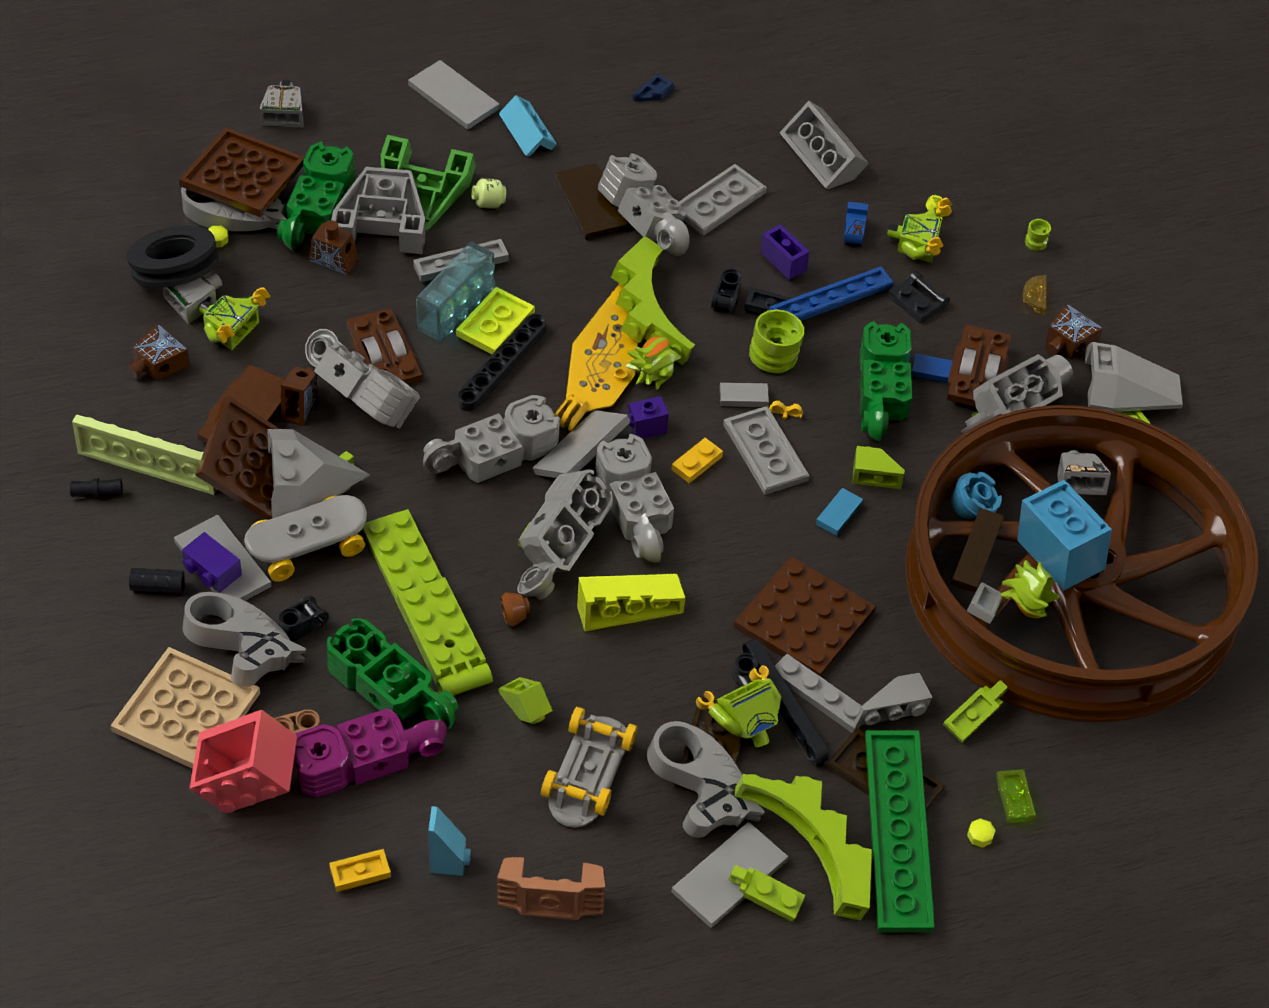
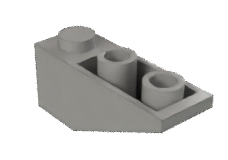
(900, 698)

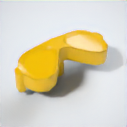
(779, 408)

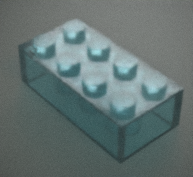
(455, 291)

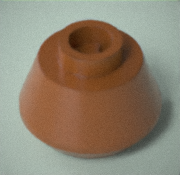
(514, 608)

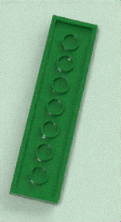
(899, 832)

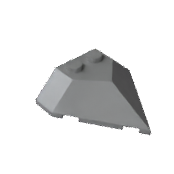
(306, 472)

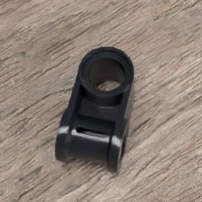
(728, 290)
(302, 618)

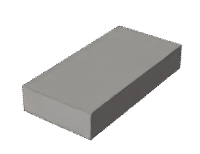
(744, 394)
(985, 602)

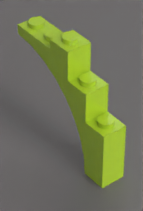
(638, 298)
(825, 830)

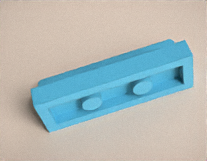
(526, 126)

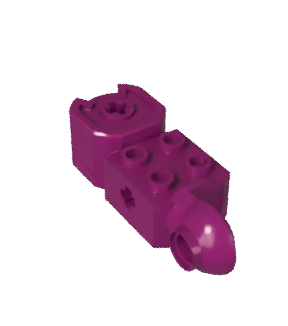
(361, 750)

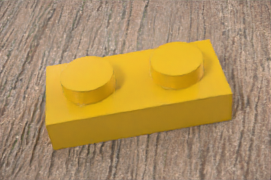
(697, 460)
(360, 870)

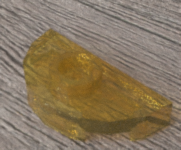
(1035, 293)

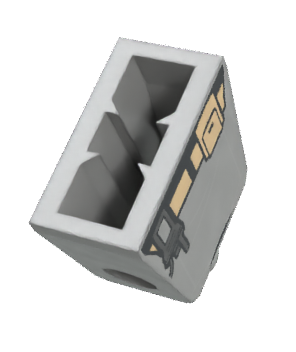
(1084, 473)

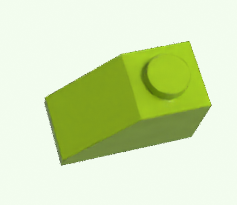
(876, 468)
(526, 699)

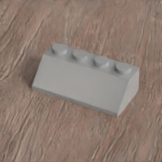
(823, 146)

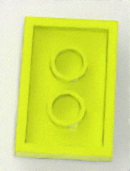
(494, 320)

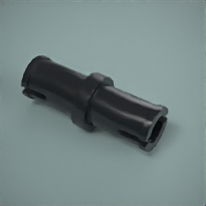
(96, 487)

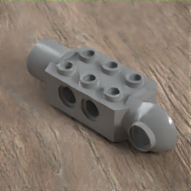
(1022, 387)

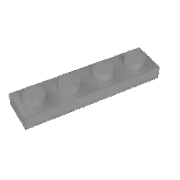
(431, 266)
(819, 692)

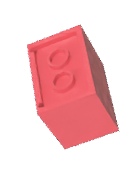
(243, 761)

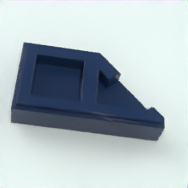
(654, 89)

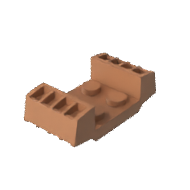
(550, 897)

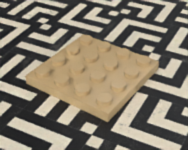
(178, 703)

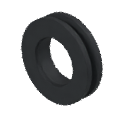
(152, 271)

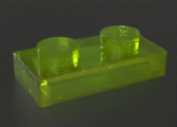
(1015, 796)

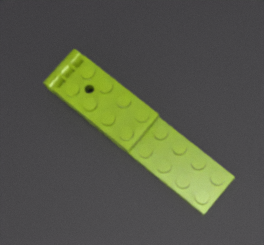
(427, 604)

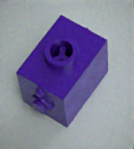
(648, 417)

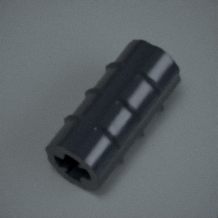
(157, 580)

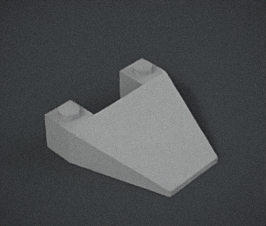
(384, 204)

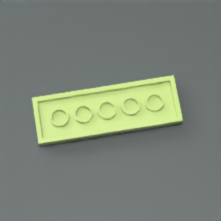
(139, 453)

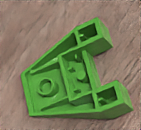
(435, 188)

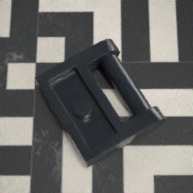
(916, 303)

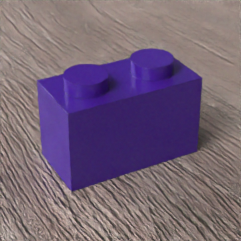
(784, 252)
(211, 562)

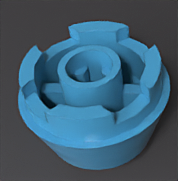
(973, 493)

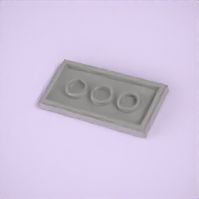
(453, 94)
(721, 199)
(581, 443)
(766, 450)
(252, 579)
(706, 886)

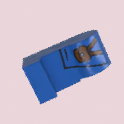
(855, 223)

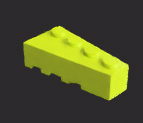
(628, 599)

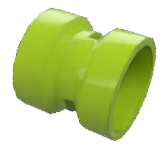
(1038, 234)

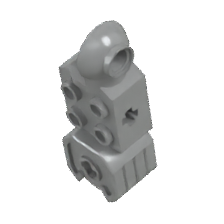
(646, 207)
(372, 389)
(497, 443)
(638, 495)
(562, 529)

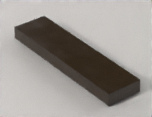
(977, 550)

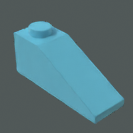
(446, 846)

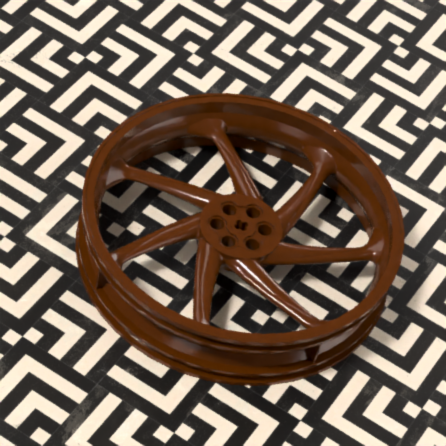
(1134, 451)

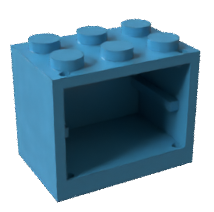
(1064, 534)

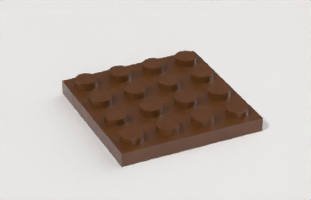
(242, 171)
(239, 458)
(804, 616)

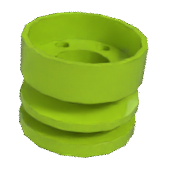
(776, 341)

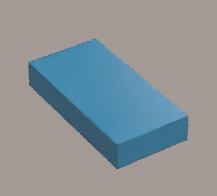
(839, 511)

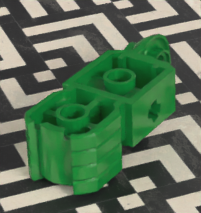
(317, 193)
(884, 377)
(386, 674)

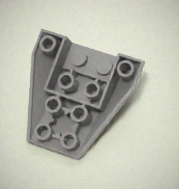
(1129, 382)

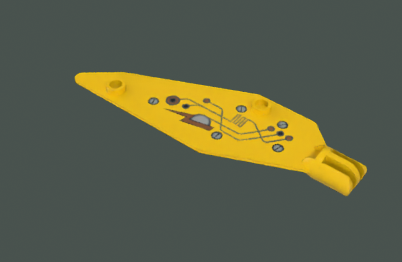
(598, 364)

